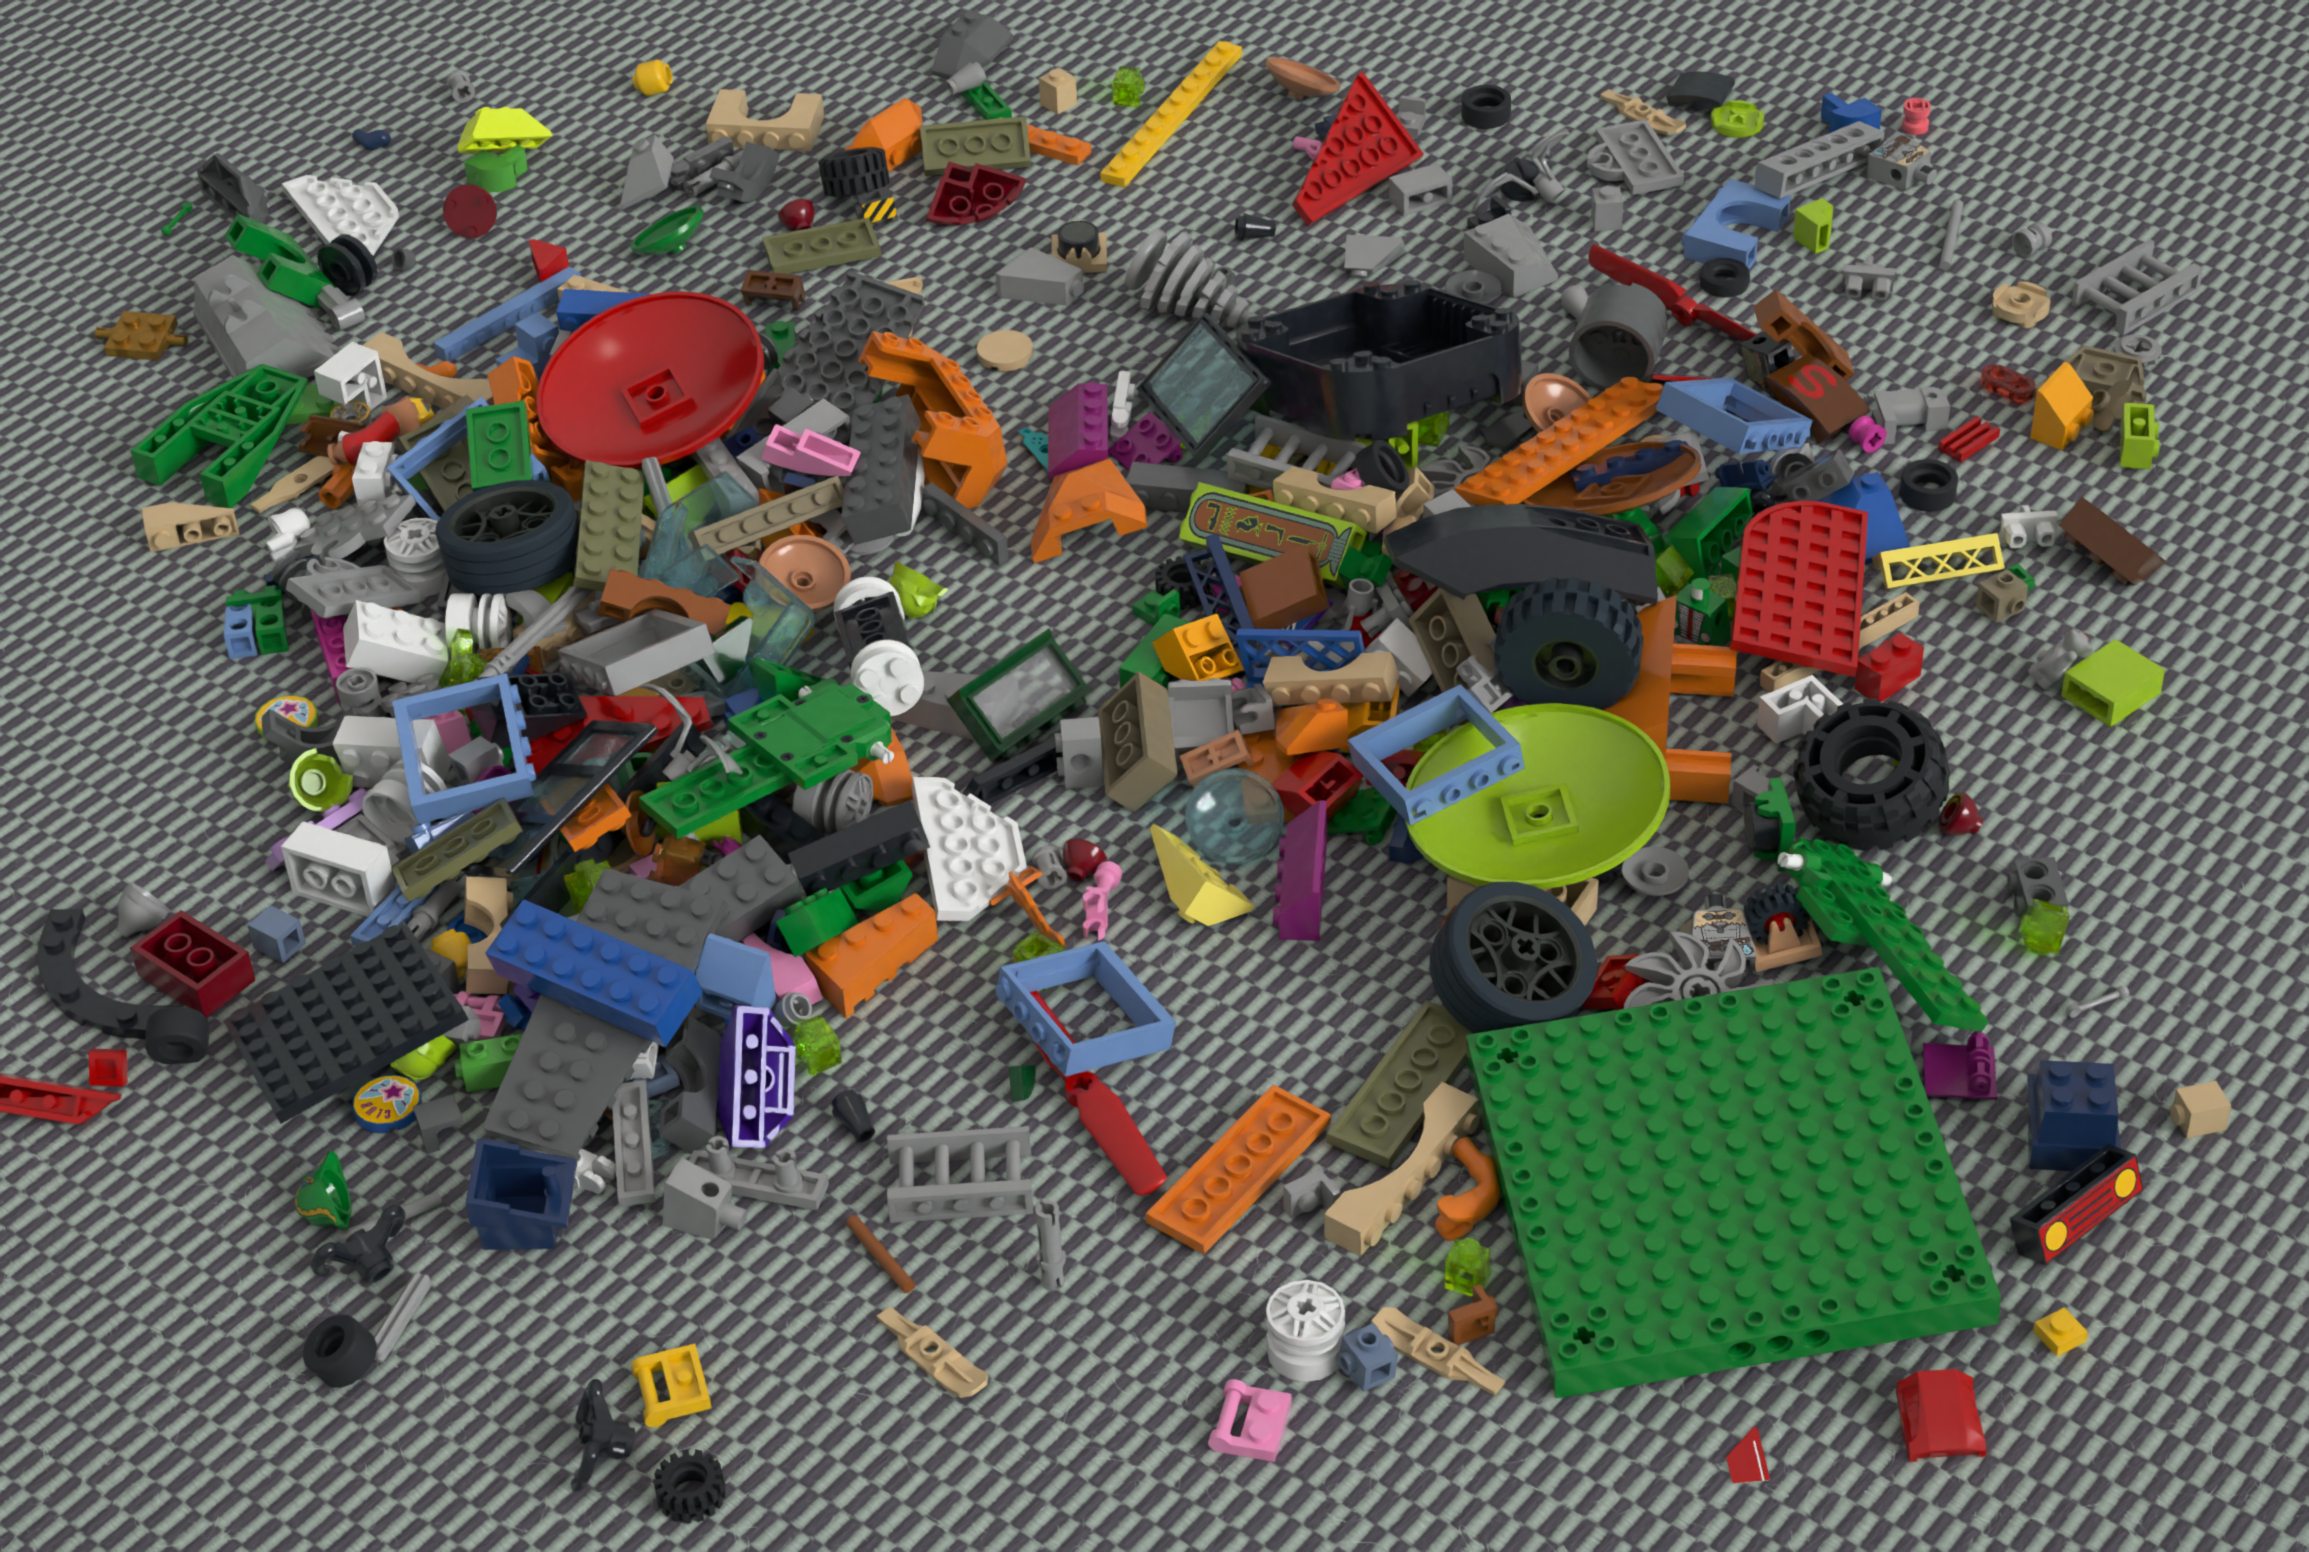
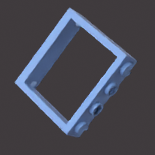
(1700, 407)
(432, 447)
(1419, 723)
(473, 795)
(1153, 1022)

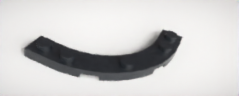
(71, 993)

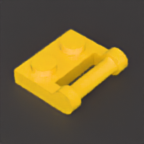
(683, 1380)

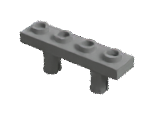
(1393, 607)
(764, 1181)

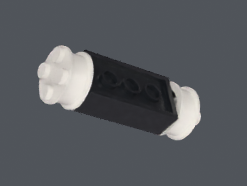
(878, 643)

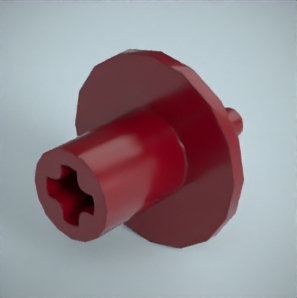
(470, 211)

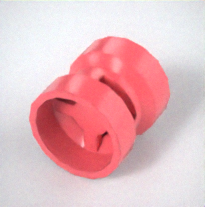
(1916, 116)

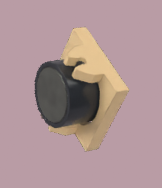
(1081, 246)

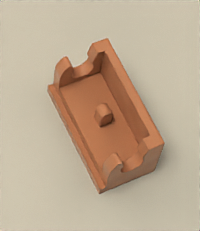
(1216, 756)

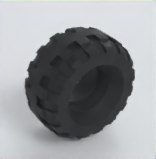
(1881, 810)

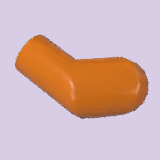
(443, 368)

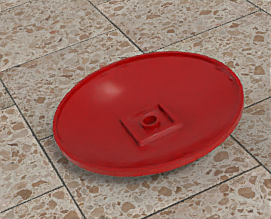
(673, 344)

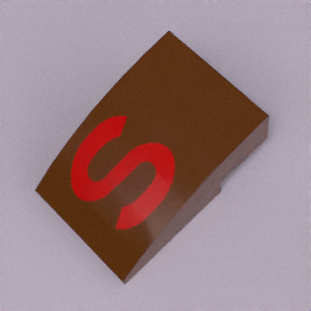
(1819, 395)

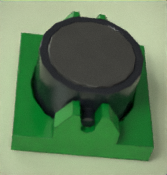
(1770, 823)

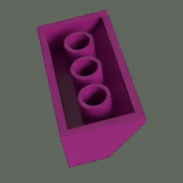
(1078, 428)
(1302, 876)

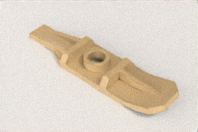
(1637, 110)
(295, 483)
(1417, 1343)
(944, 1364)

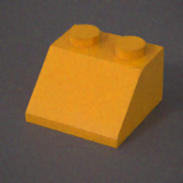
(2061, 408)

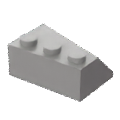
(1509, 253)

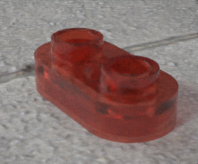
(2007, 383)

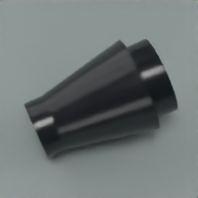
(1253, 227)
(852, 1113)

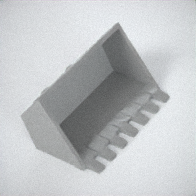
(256, 324)

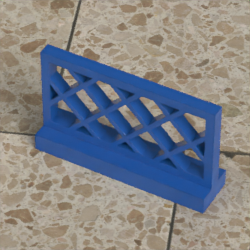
(1299, 639)

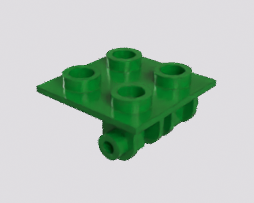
(1364, 812)

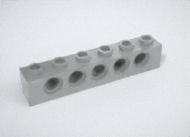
(1817, 159)

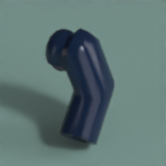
(371, 140)

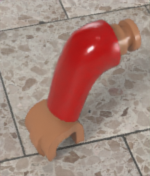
(393, 422)

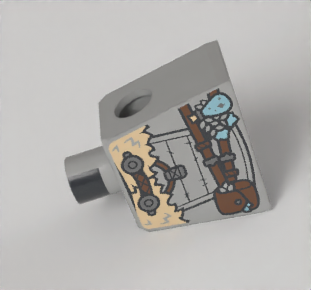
(1900, 163)
(1717, 926)

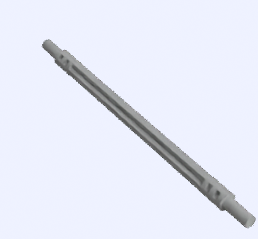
(539, 628)

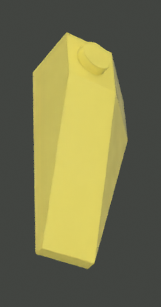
(1194, 884)

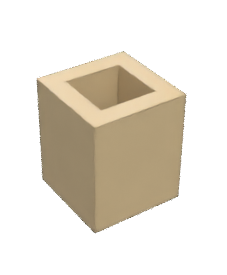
(1058, 90)
(2200, 1109)

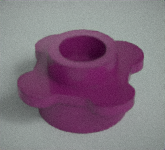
(726, 845)

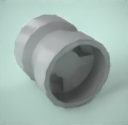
(2029, 240)

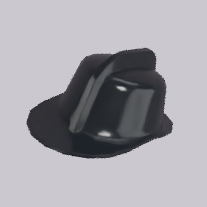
(1523, 170)

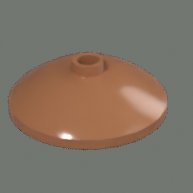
(1301, 79)
(1550, 399)
(810, 563)

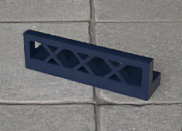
(1225, 580)

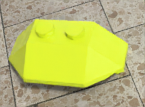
(501, 130)

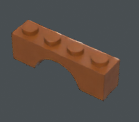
(1784, 320)
(629, 595)

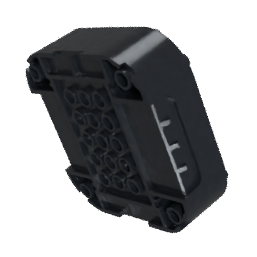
(1382, 359)

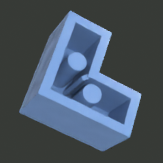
(535, 340)

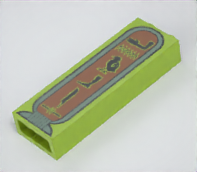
(1263, 529)

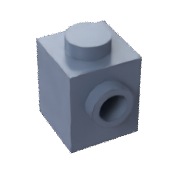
(276, 934)

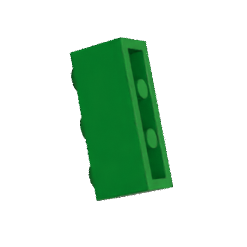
(1144, 657)
(816, 920)

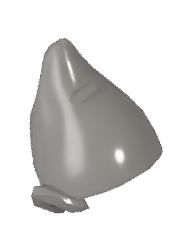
(1786, 462)

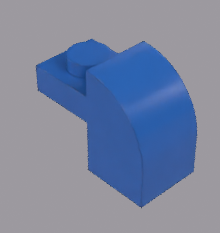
(1840, 114)

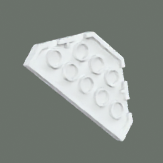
(343, 209)
(967, 850)

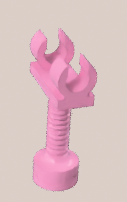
(1096, 898)

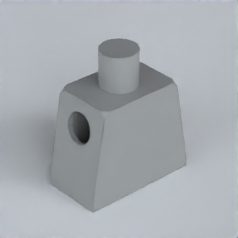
(699, 1202)

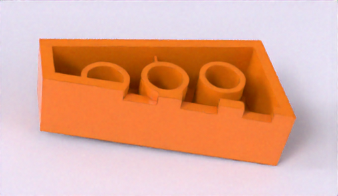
(517, 382)
(872, 952)

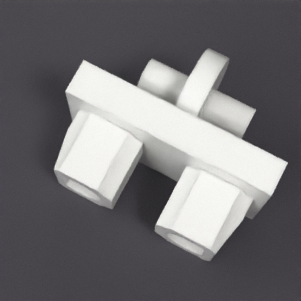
(2028, 526)

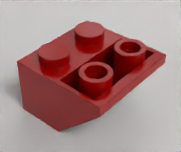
(1318, 778)

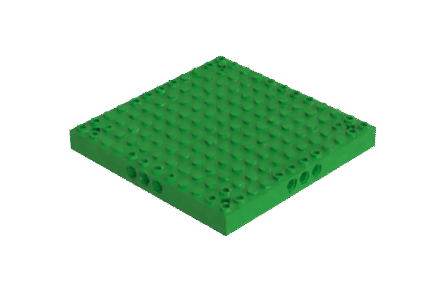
(1726, 1183)

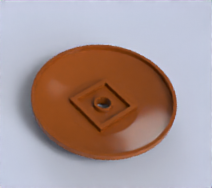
(1624, 491)

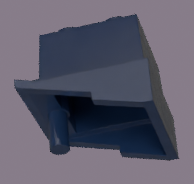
(2070, 1113)
(518, 1196)

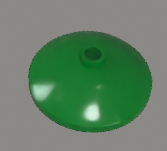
(669, 232)

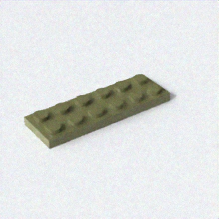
(608, 523)
(1392, 1098)

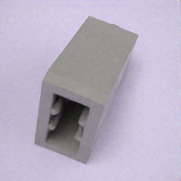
(1040, 279)

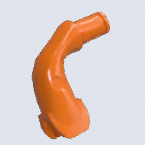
(1471, 1207)

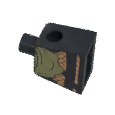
(1763, 357)

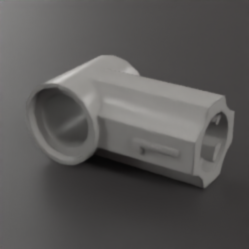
(340, 308)

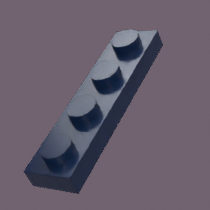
(1642, 462)

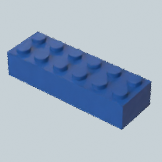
(594, 972)

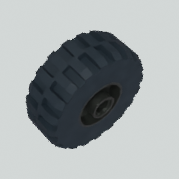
(1568, 644)

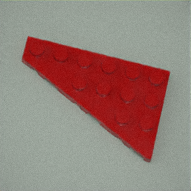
(1357, 153)
(622, 709)

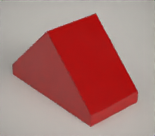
(547, 259)

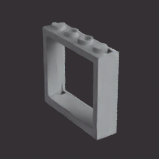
(636, 651)

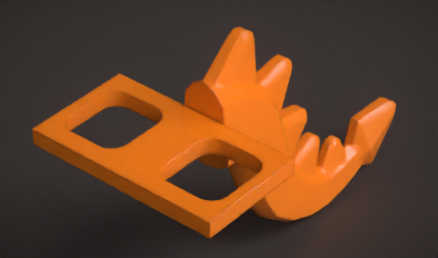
(1022, 897)

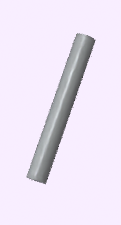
(411, 1209)

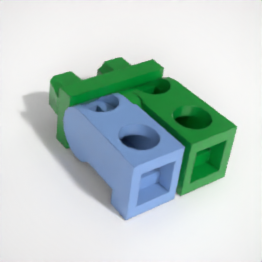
(255, 615)

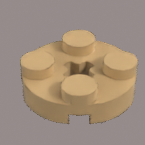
(2020, 303)

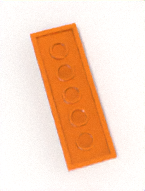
(1238, 1169)

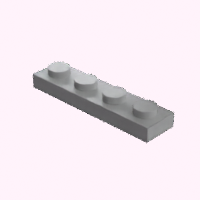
(633, 1144)

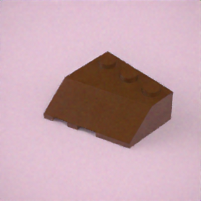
(2109, 543)

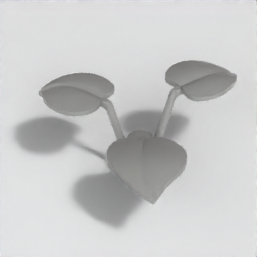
(1544, 183)
(1356, 603)
(686, 762)

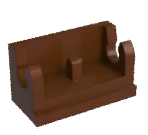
(773, 286)
(324, 431)

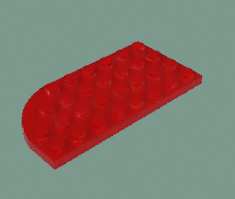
(1802, 585)

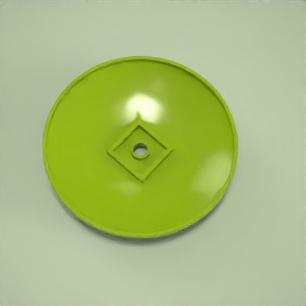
(1583, 770)

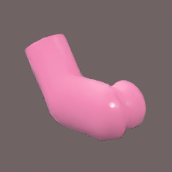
(1307, 145)

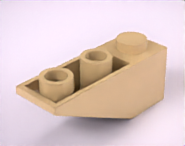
(186, 524)

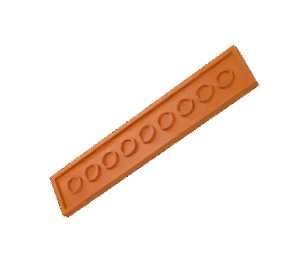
(1563, 444)

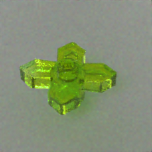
(464, 665)

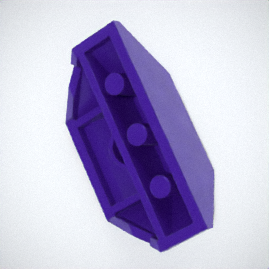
(755, 1077)

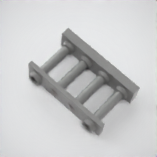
(2142, 305)
(1261, 471)
(964, 1199)

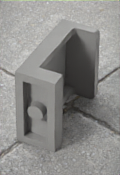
(1199, 713)

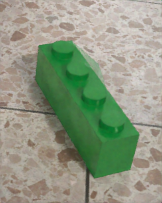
(1710, 529)

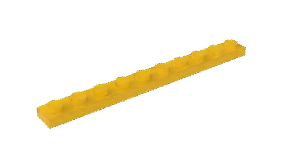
(1171, 114)

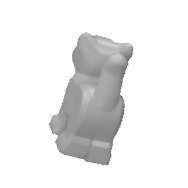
(2059, 658)

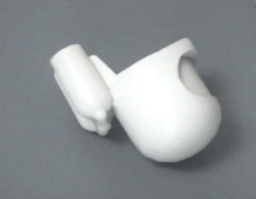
(288, 531)

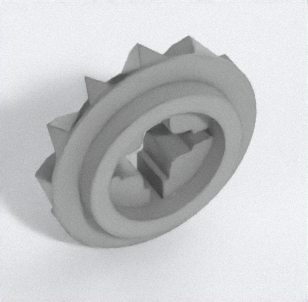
(2149, 348)

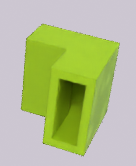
(1814, 225)

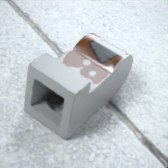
(834, 530)

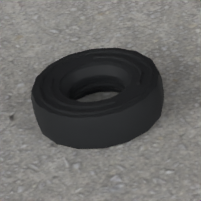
(1728, 267)

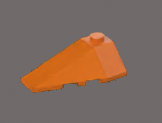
(1312, 727)

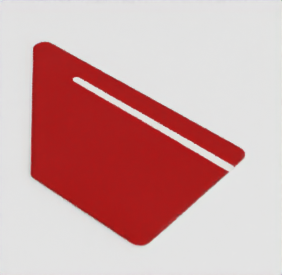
(1747, 1460)

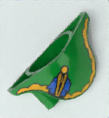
(324, 1195)

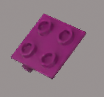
(1147, 443)
(1961, 1069)

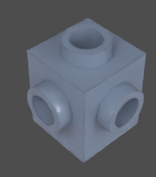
(1368, 1356)

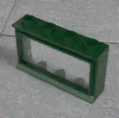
(1019, 696)

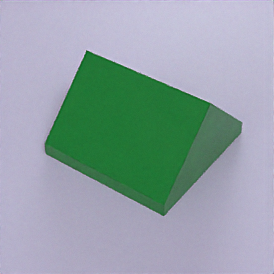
(880, 888)

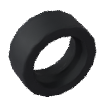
(1486, 96)
(1382, 467)
(1925, 498)

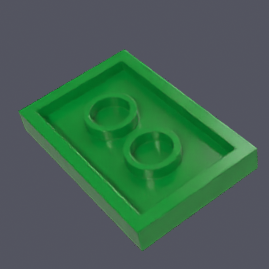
(499, 444)

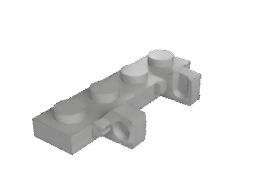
(1485, 685)

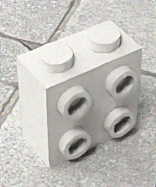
(371, 475)

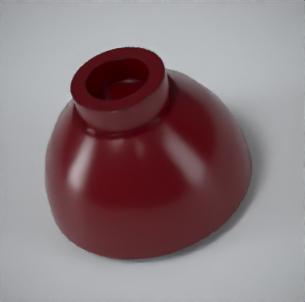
(797, 215)
(1960, 816)
(1082, 858)

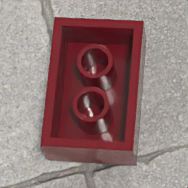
(193, 963)

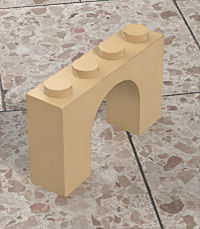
(792, 131)

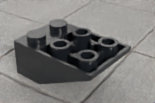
(546, 703)

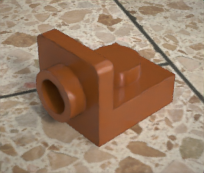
(1473, 1320)

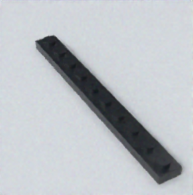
(551, 889)

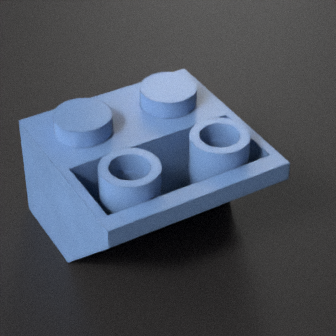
(733, 976)

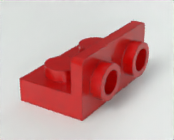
(1613, 984)

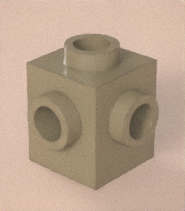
(2001, 596)

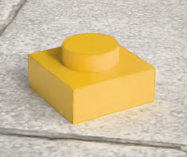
(2060, 1331)

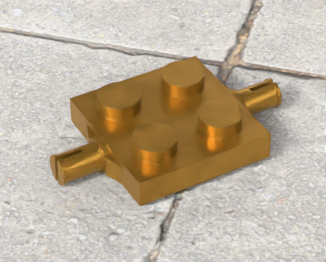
(141, 335)

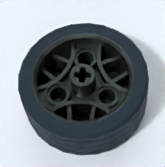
(508, 537)
(1504, 946)

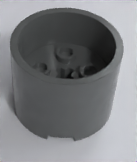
(1618, 335)

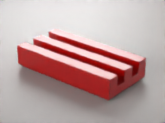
(1964, 437)

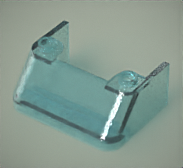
(671, 553)
(777, 630)

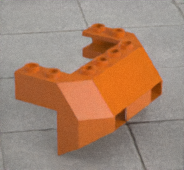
(957, 431)
(1684, 670)

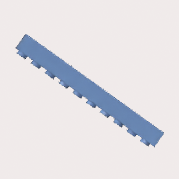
(501, 317)

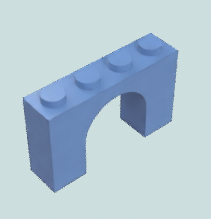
(1734, 204)

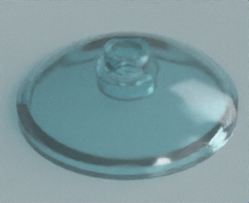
(1238, 796)

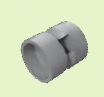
(361, 690)

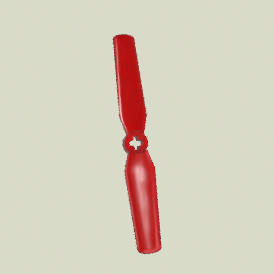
(1671, 294)
(1109, 1123)

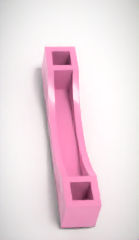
(788, 972)

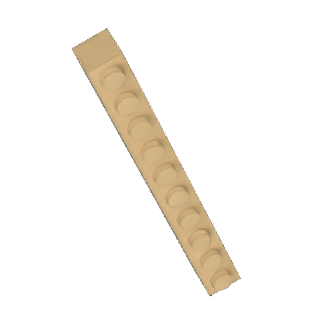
(1872, 626)

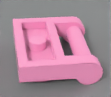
(1262, 1426)

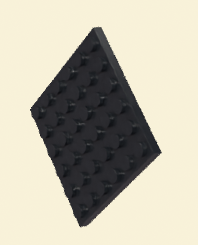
(344, 1021)

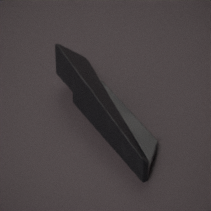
(1016, 772)

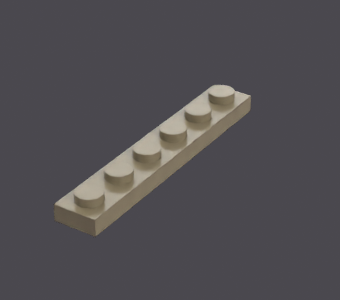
(770, 517)

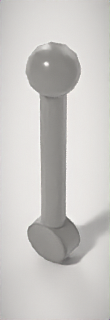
(2074, 1010)

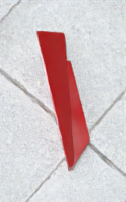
(52, 1099)

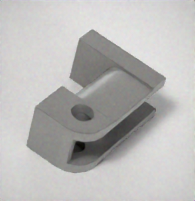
(1911, 408)

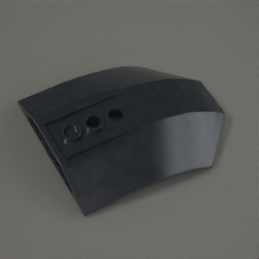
(1524, 544)

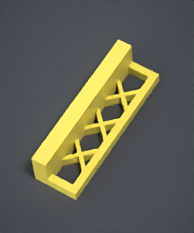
(1935, 553)

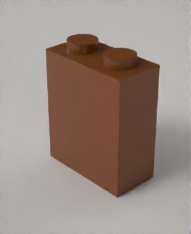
(1284, 589)

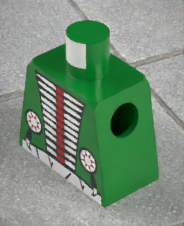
(1701, 616)

